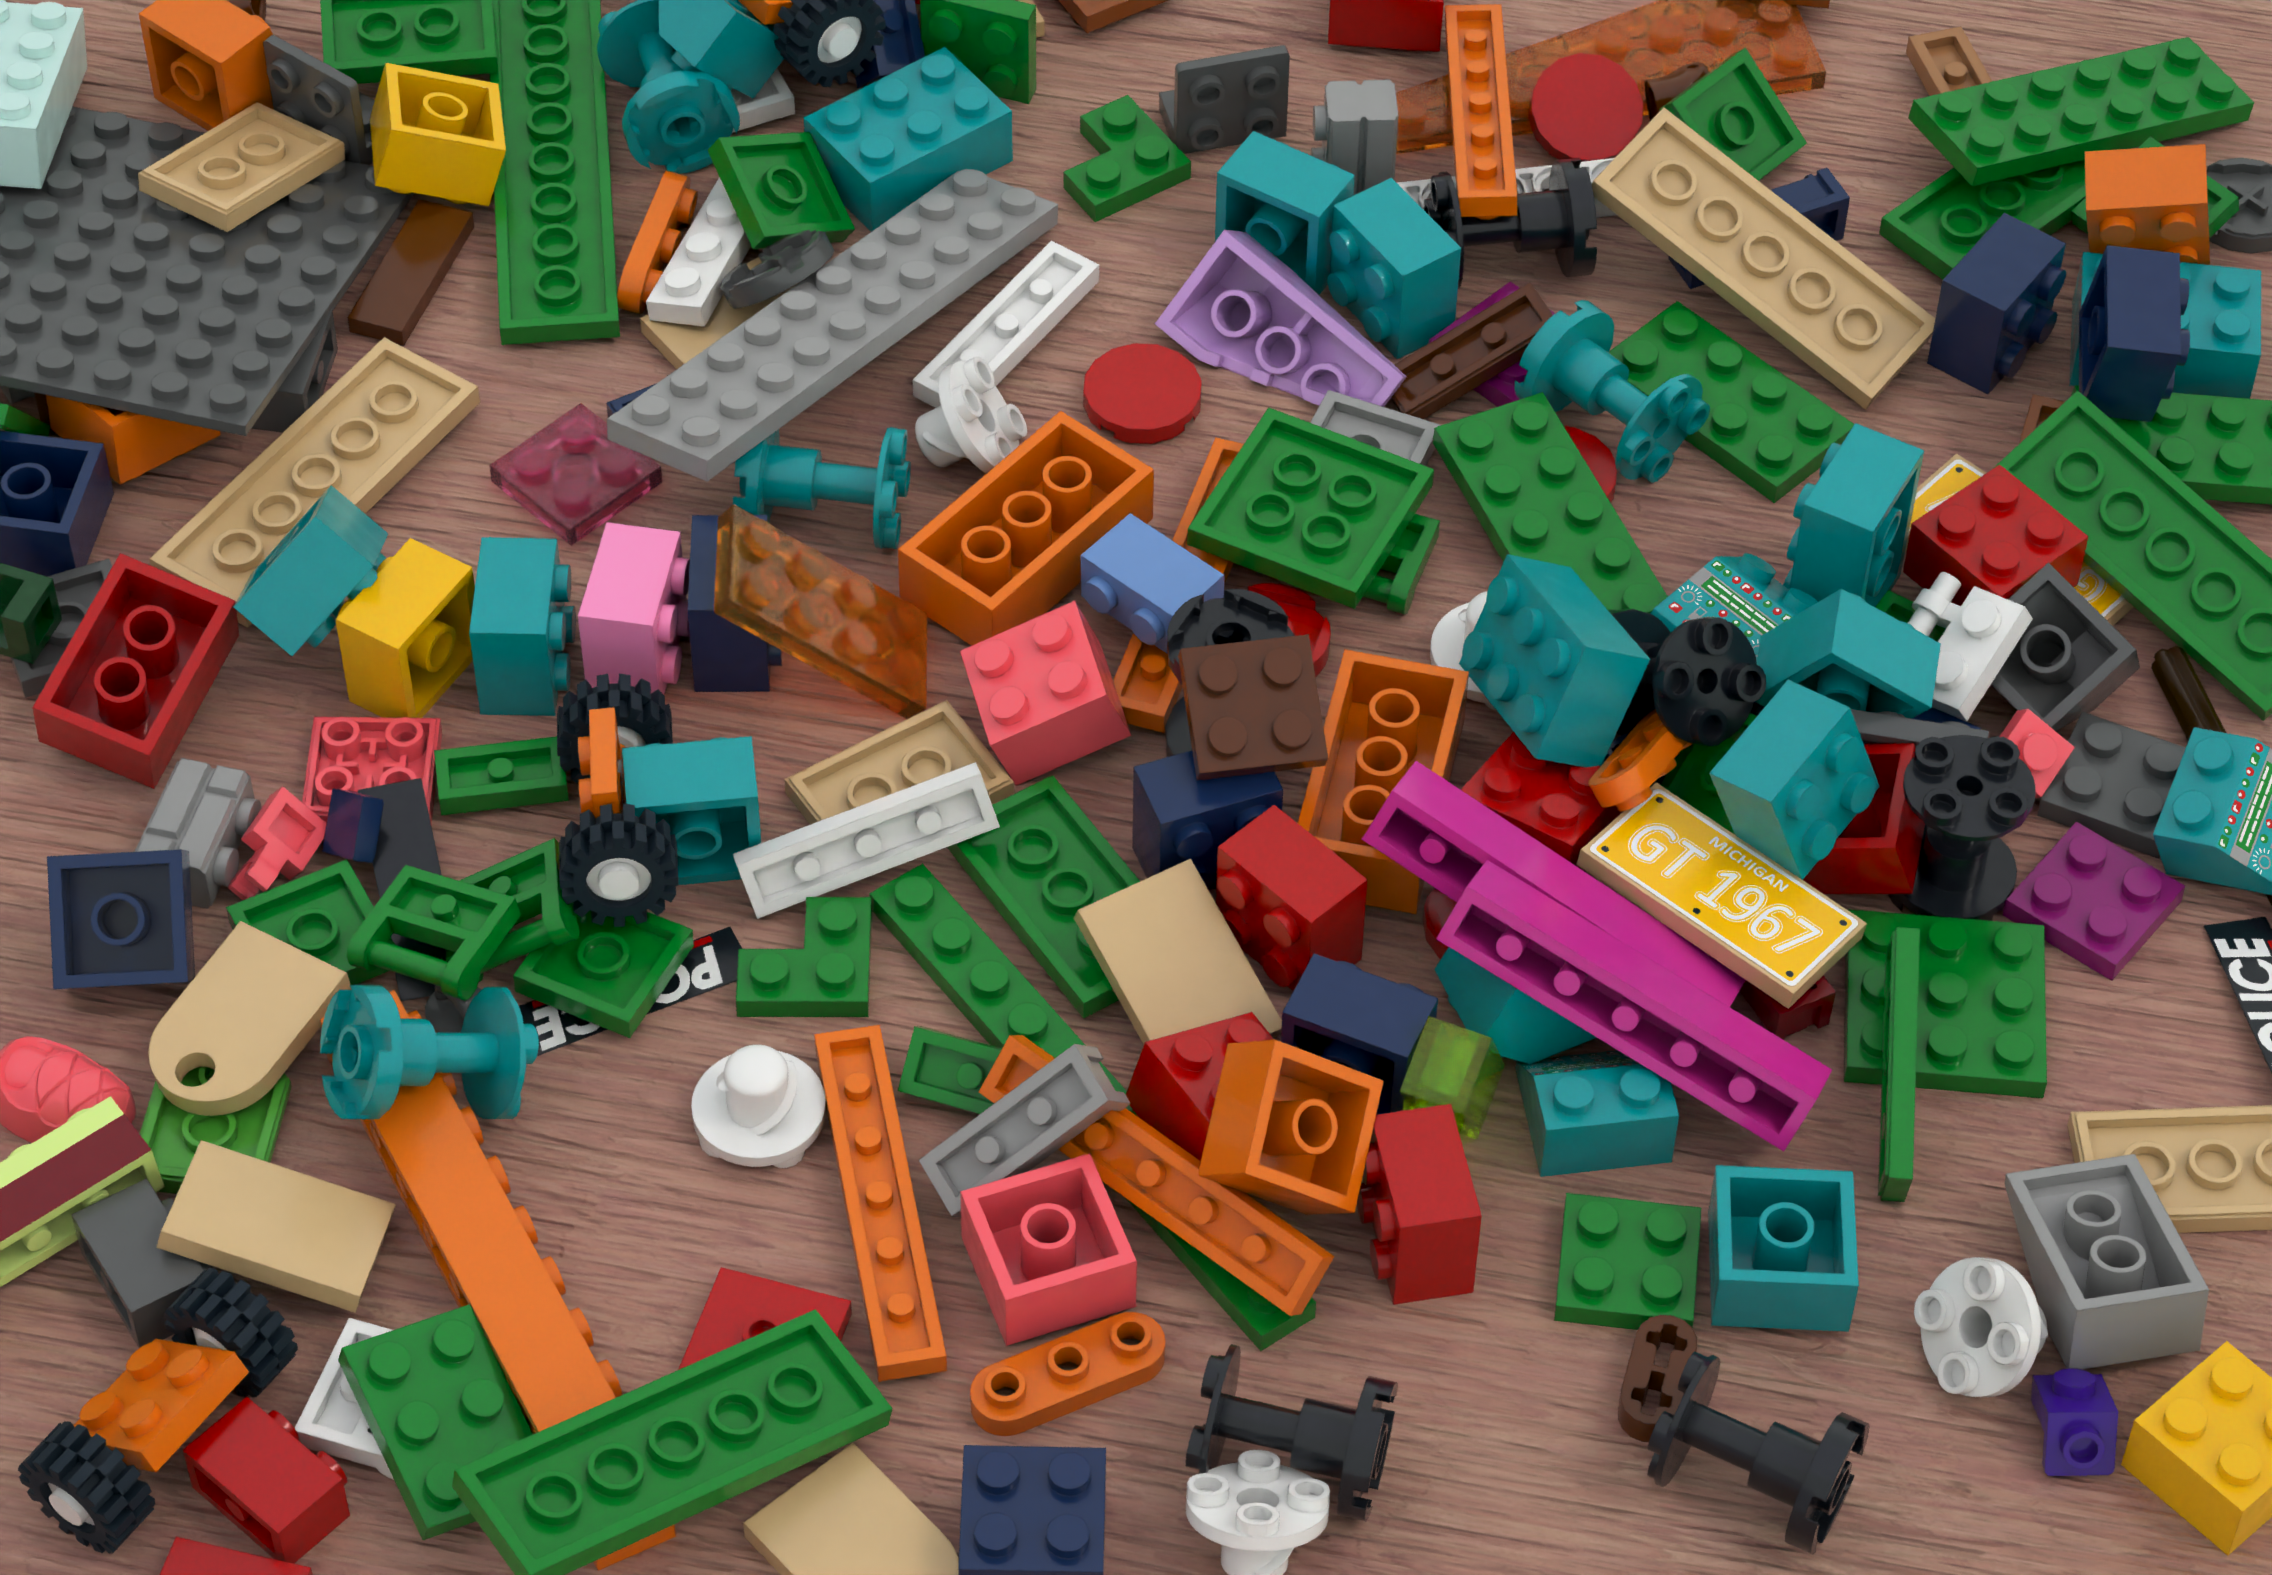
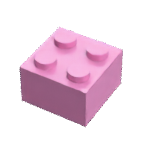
(635, 607)

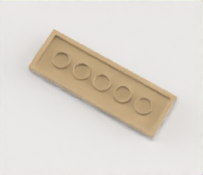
(1764, 257)
(353, 437)

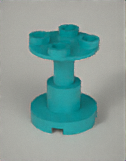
(675, 110)
(1573, 364)
(798, 478)
(381, 1052)

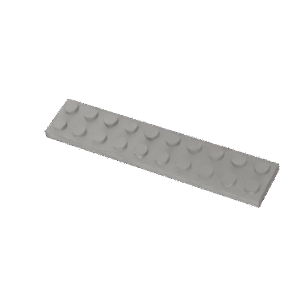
(831, 324)

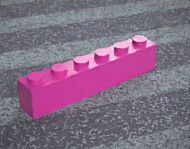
(1450, 836)
(1634, 1005)

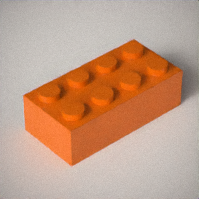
(1020, 531)
(1375, 729)

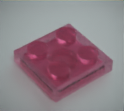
(574, 474)

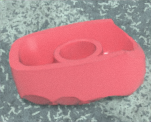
(50, 1083)

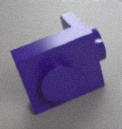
(2076, 1423)

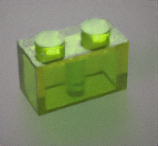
(1454, 1069)

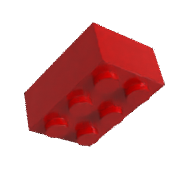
(136, 671)

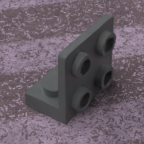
(319, 97)
(1227, 99)

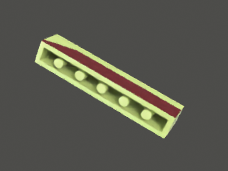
(64, 1173)

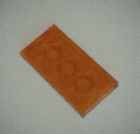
(821, 612)

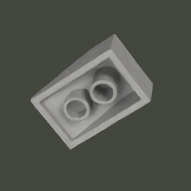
(2107, 1263)

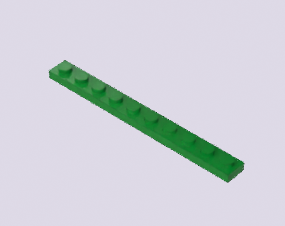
(1004, 1004)

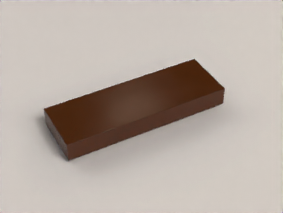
(411, 272)
(1470, 353)

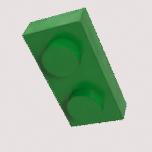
(499, 776)
(947, 1069)

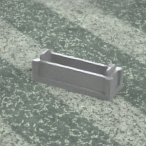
(1024, 1125)

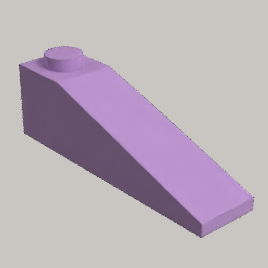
(1269, 325)

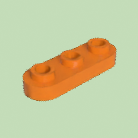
(656, 240)
(1636, 764)
(1050, 1392)

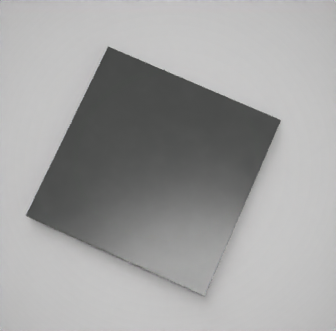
(160, 310)

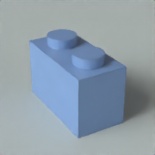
(1144, 579)

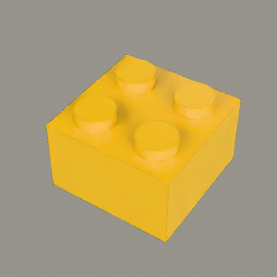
(437, 135)
(407, 632)
(2210, 1448)

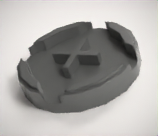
(2252, 225)
(781, 267)

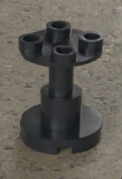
(1543, 221)
(1225, 620)
(1696, 678)
(1968, 798)
(1319, 1437)
(1781, 1463)

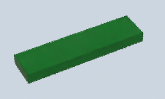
(1899, 1065)

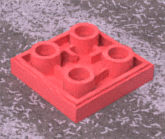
(369, 754)

